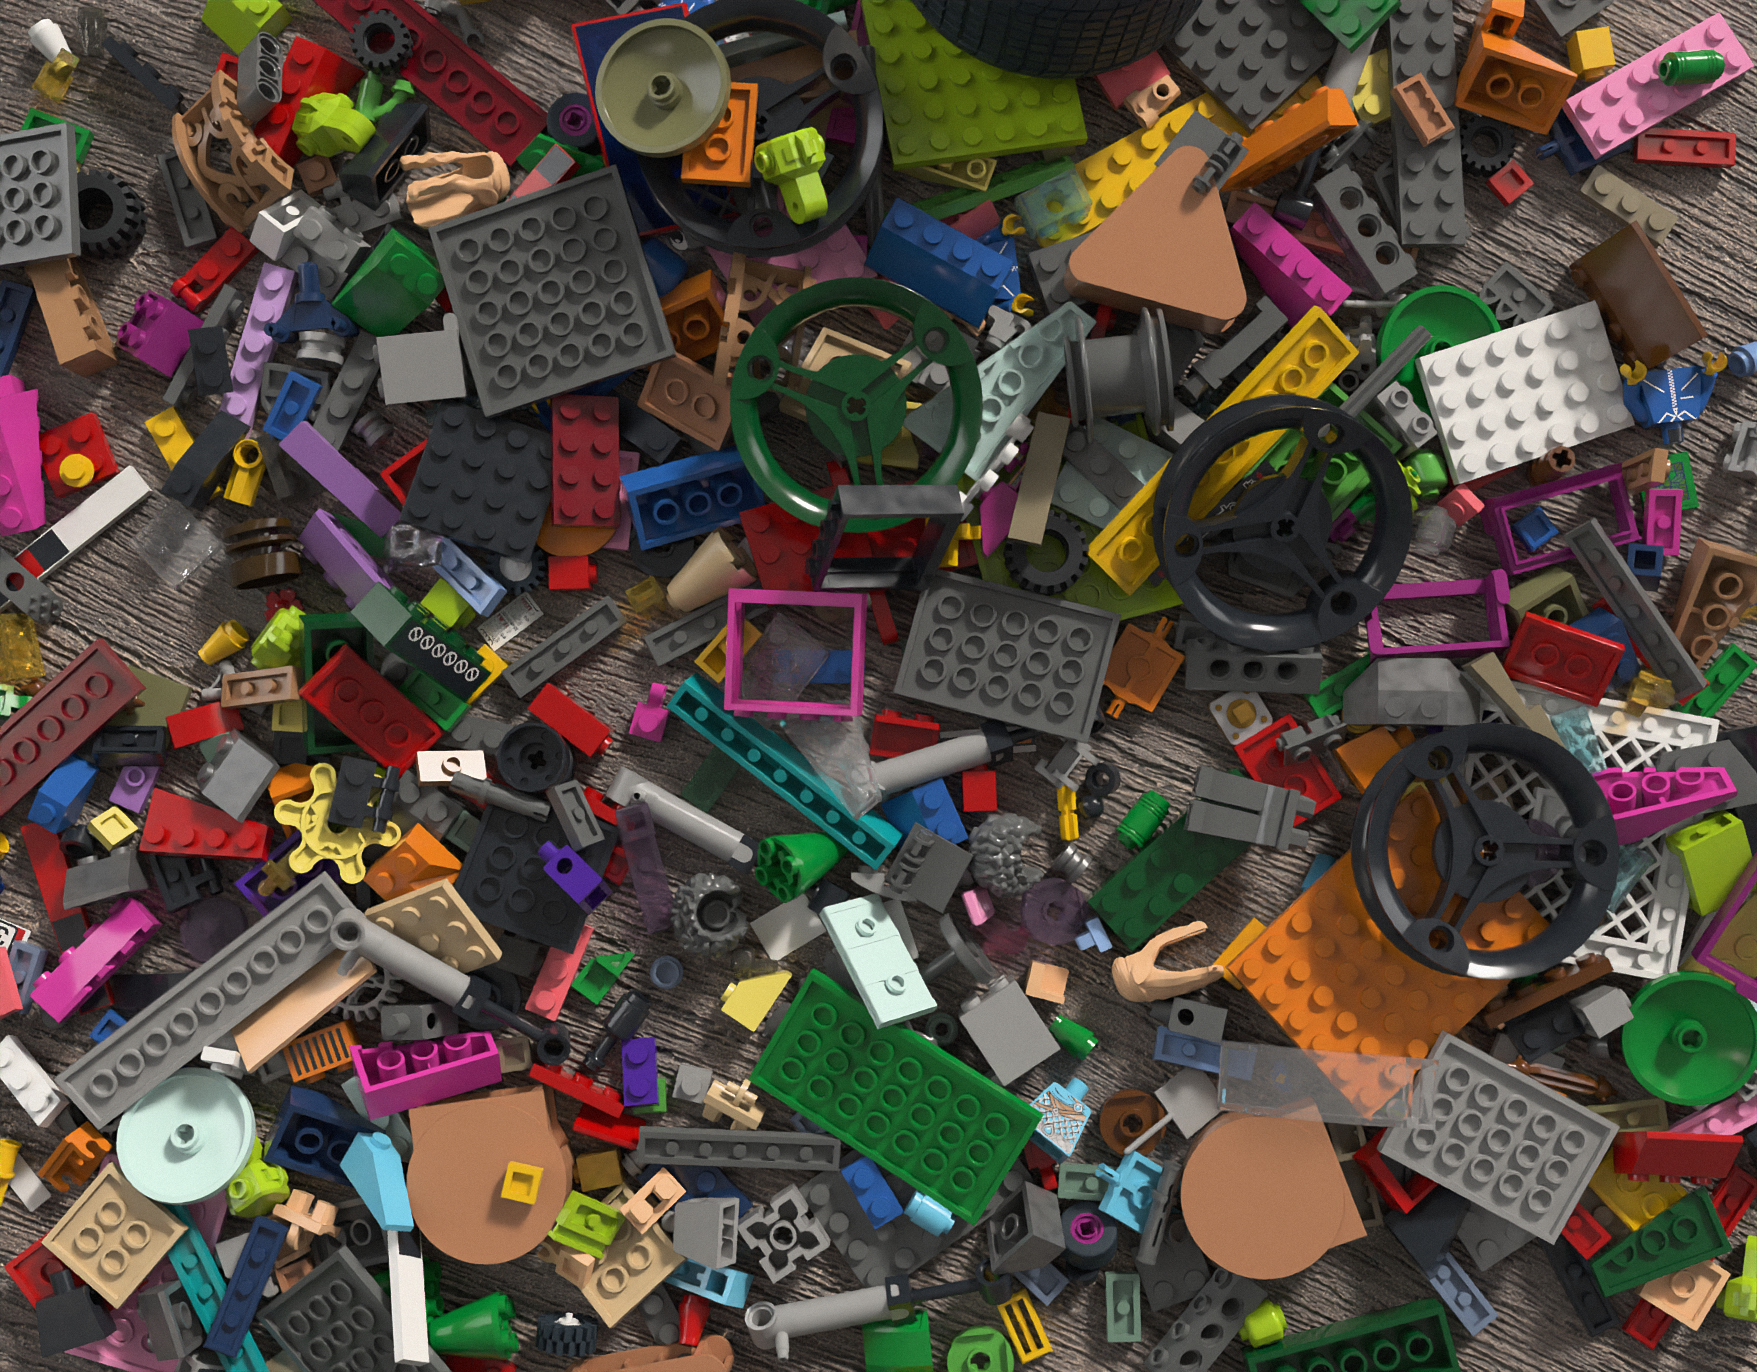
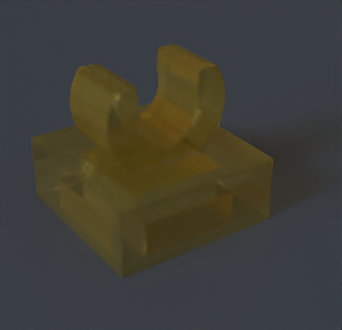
(644, 595)

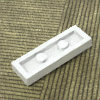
(29, 1082)

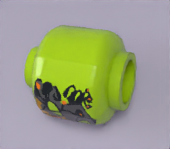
(1264, 1325)

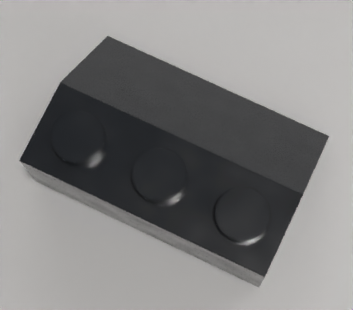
(376, 167)

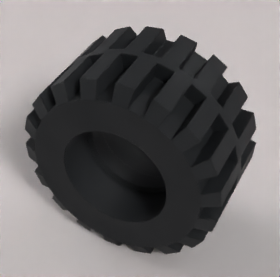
(124, 223)
(1065, 576)

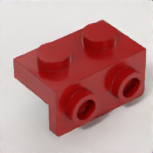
(899, 736)

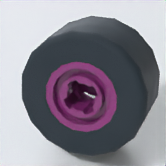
(579, 134)
(1089, 1248)

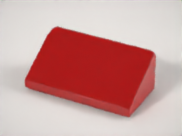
(605, 1127)

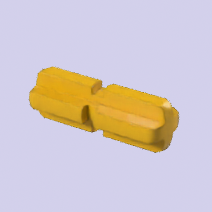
(1067, 820)

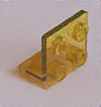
(19, 649)

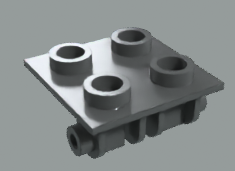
(1223, 150)
(928, 867)

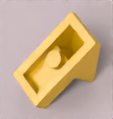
(713, 658)

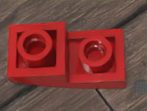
(201, 724)

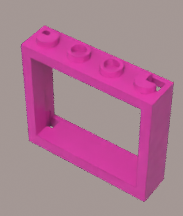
(777, 708)

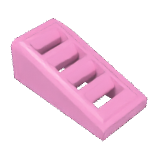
(977, 904)

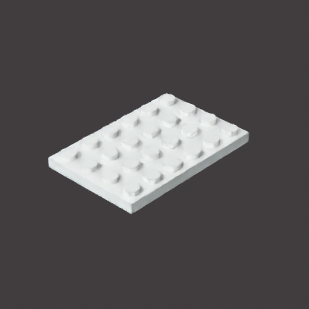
(1524, 392)

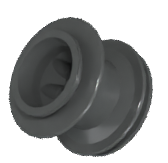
(1121, 375)

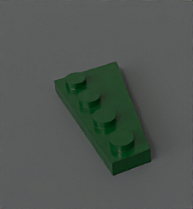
(1665, 1244)

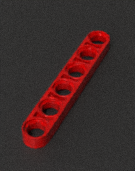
(862, 549)

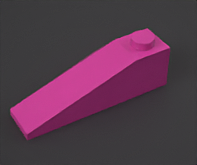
(1655, 800)

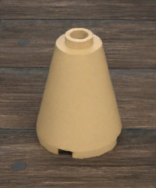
(711, 572)

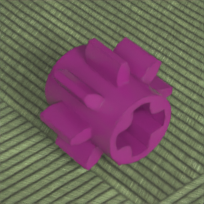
(1342, 526)

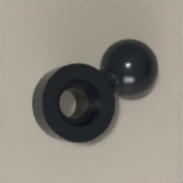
(1091, 805)

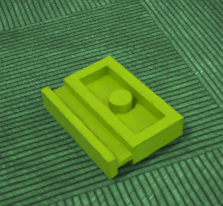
(586, 1224)

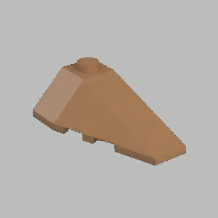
(1713, 597)

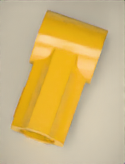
(245, 477)

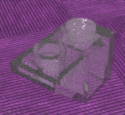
(410, 549)

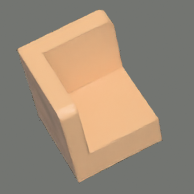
(1046, 981)

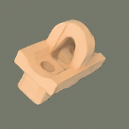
(643, 1210)
(317, 1223)

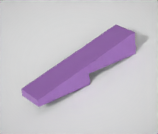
(341, 478)

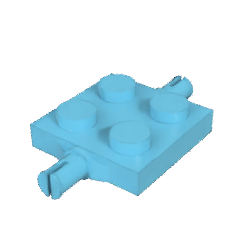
(1130, 1190)

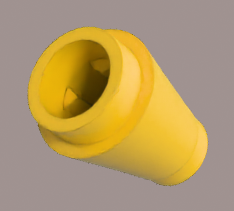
(224, 641)

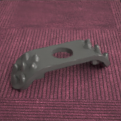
(34, 596)

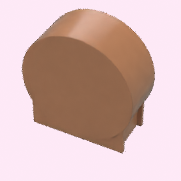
(462, 1164)
(1266, 1195)

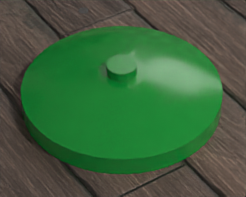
(1451, 318)
(1690, 1038)

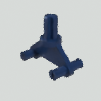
(310, 312)

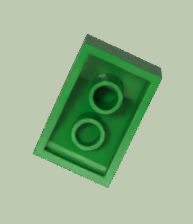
(391, 287)

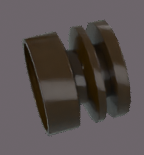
(261, 547)

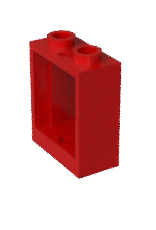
(1396, 1196)

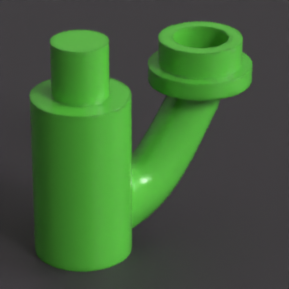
(371, 92)

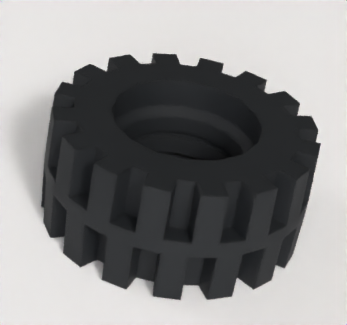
(368, 29)
(1500, 135)

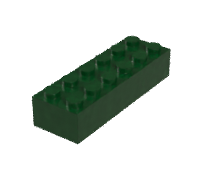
(1162, 877)
(1388, 1340)

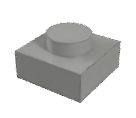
(692, 1083)

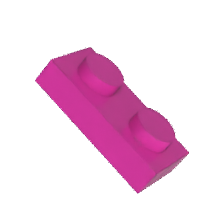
(1663, 519)

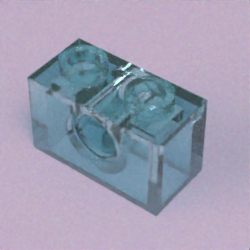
(1066, 190)

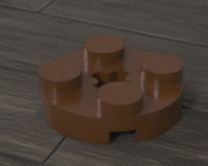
(1116, 1110)

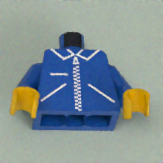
(997, 239)
(1670, 395)

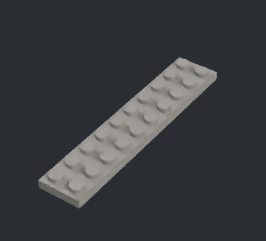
(206, 1003)

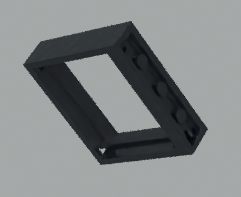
(937, 502)

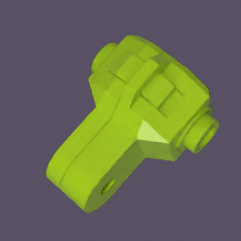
(330, 125)
(794, 165)
(278, 641)
(257, 1186)
(1740, 1294)

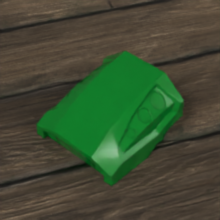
(899, 1346)

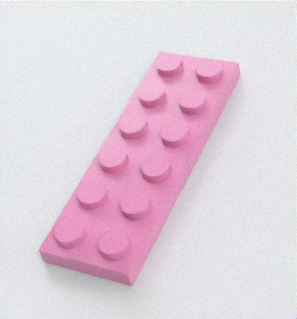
(1638, 99)

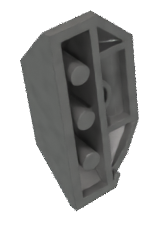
(1411, 694)

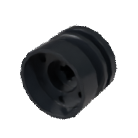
(519, 751)

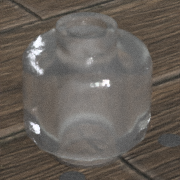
(1432, 531)

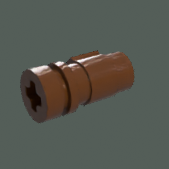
(1550, 466)

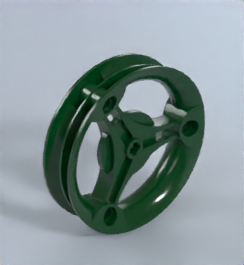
(857, 378)

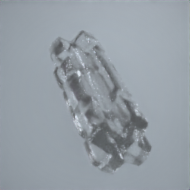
(1333, 769)

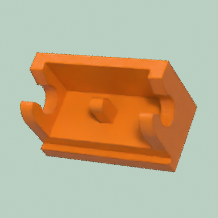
(76, 1157)

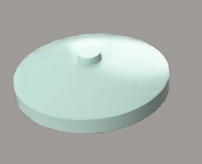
(186, 1137)

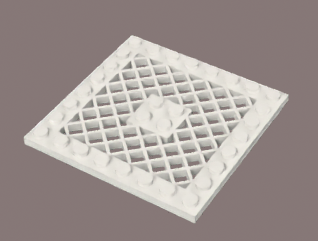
(1669, 893)

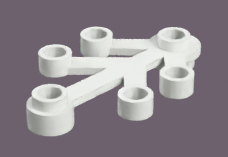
(1018, 430)

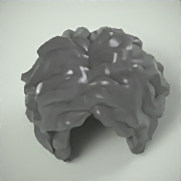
(997, 855)
(708, 915)

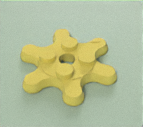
(322, 843)

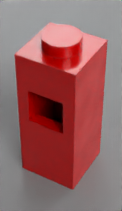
(572, 721)

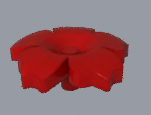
(285, 600)

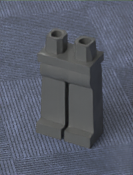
(1219, 365)
(1274, 808)

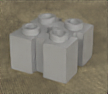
(779, 1252)

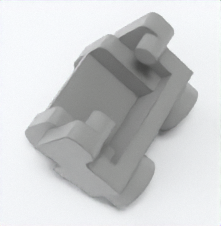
(1002, 328)
(1365, 343)
(1744, 457)
(1064, 762)

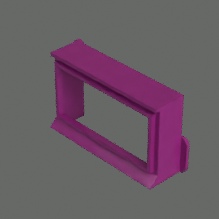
(1496, 522)
(1495, 593)
(1745, 984)

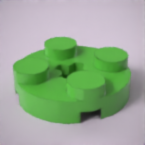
(975, 1340)

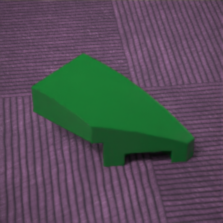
(600, 975)

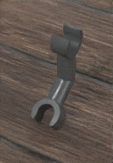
(440, 7)

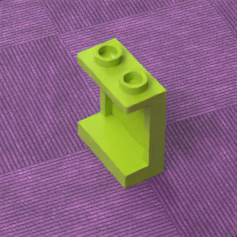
(1711, 858)

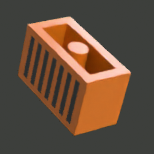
(321, 1051)

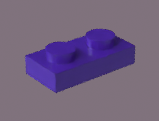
(640, 1072)

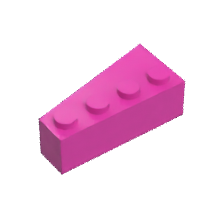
(423, 1072)

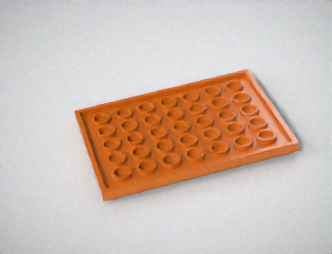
(1344, 985)

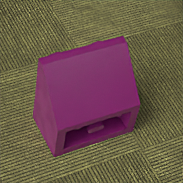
(158, 332)

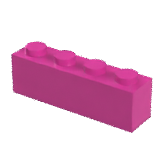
(1285, 267)
(20, 464)
(96, 959)

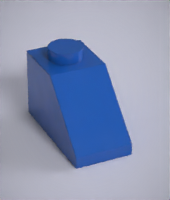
(63, 794)

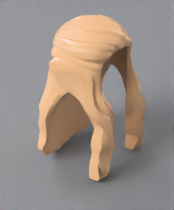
(473, 187)
(1141, 981)

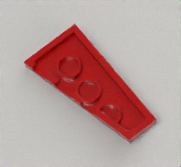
(196, 830)

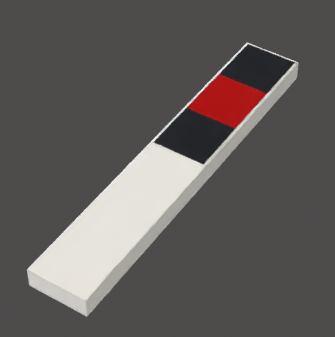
(79, 528)
(408, 1294)

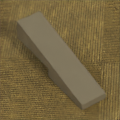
(1039, 479)
(1496, 684)
(1346, 1142)

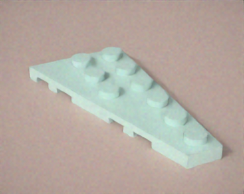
(1010, 385)

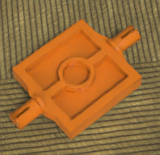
(1141, 667)

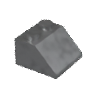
(237, 773)
(106, 879)
(1025, 1230)
(170, 1320)

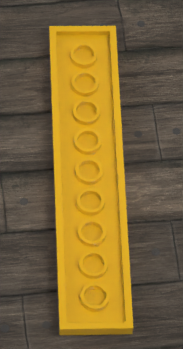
(1124, 165)
(1298, 365)

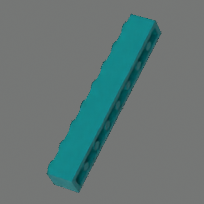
(782, 770)

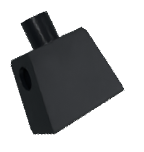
(71, 1315)

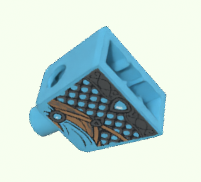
(1062, 1118)

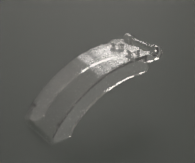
(1325, 1085)

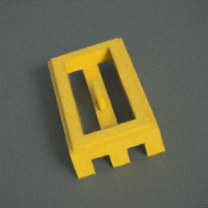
(1035, 1352)

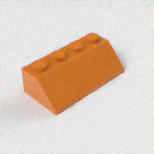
(1292, 137)

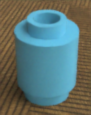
(929, 1214)

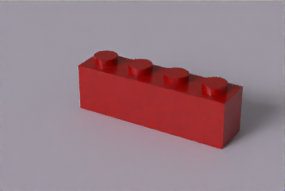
(306, 72)

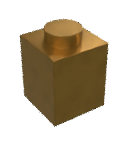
(599, 1169)

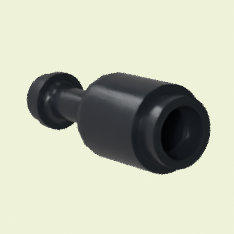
(620, 1025)

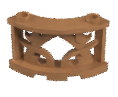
(192, 142)
(750, 277)

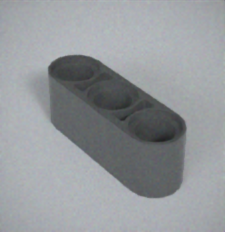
(259, 76)

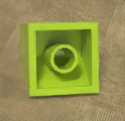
(241, 20)

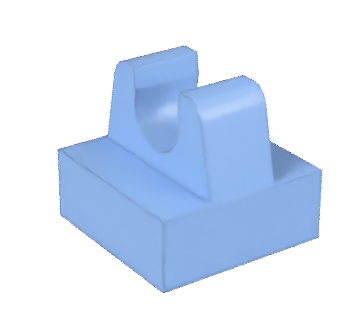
(1093, 935)

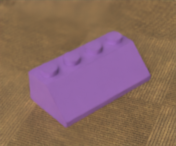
(342, 557)

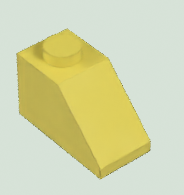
(753, 997)

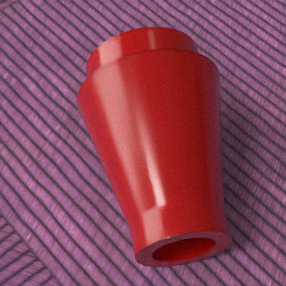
(692, 1319)

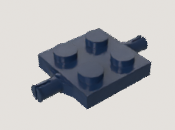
(1571, 147)

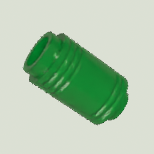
(1691, 67)
(1142, 820)

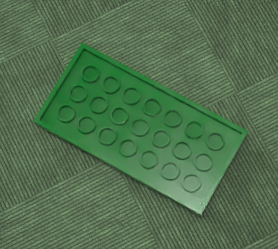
(895, 1097)

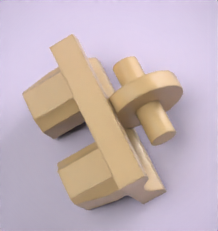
(734, 1102)

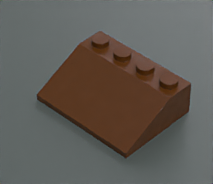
(1637, 298)

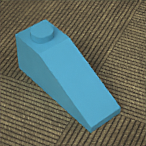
(379, 1179)
(721, 1285)

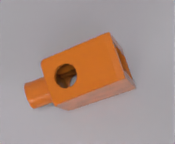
(1499, 15)
(1369, 751)

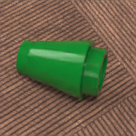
(1073, 1037)

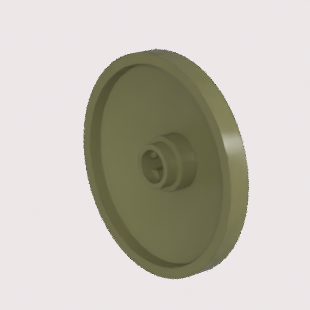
(663, 87)

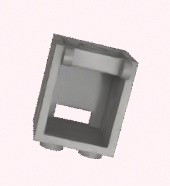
(424, 365)
(1006, 1030)

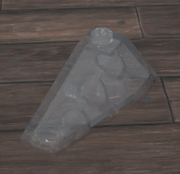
(839, 757)

